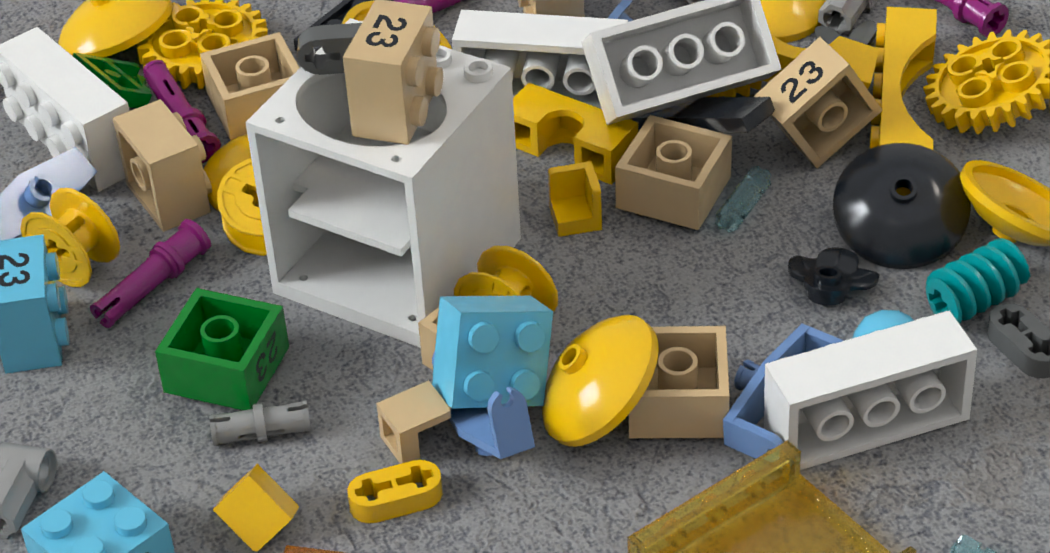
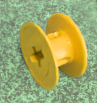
(240, 209)
(75, 233)
(508, 273)

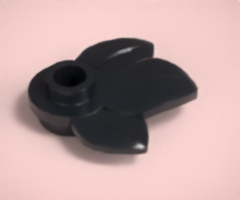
(831, 275)

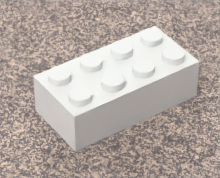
(535, 46)
(679, 56)
(62, 103)
(871, 389)

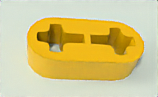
(395, 491)

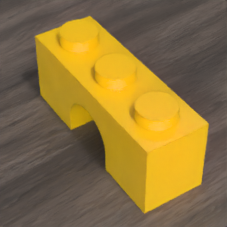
(551, 119)

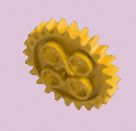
(196, 30)
(990, 82)

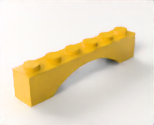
(904, 54)

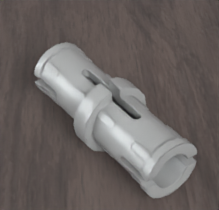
(259, 423)

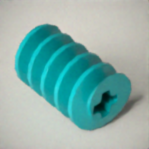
(977, 280)

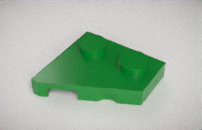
(120, 77)

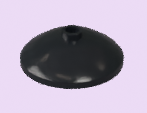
(894, 227)

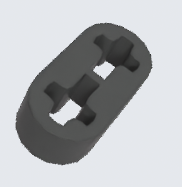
(334, 42)
(1021, 342)

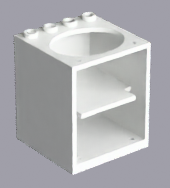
(381, 223)

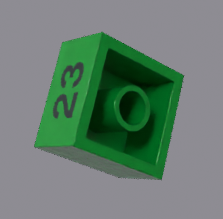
(222, 349)

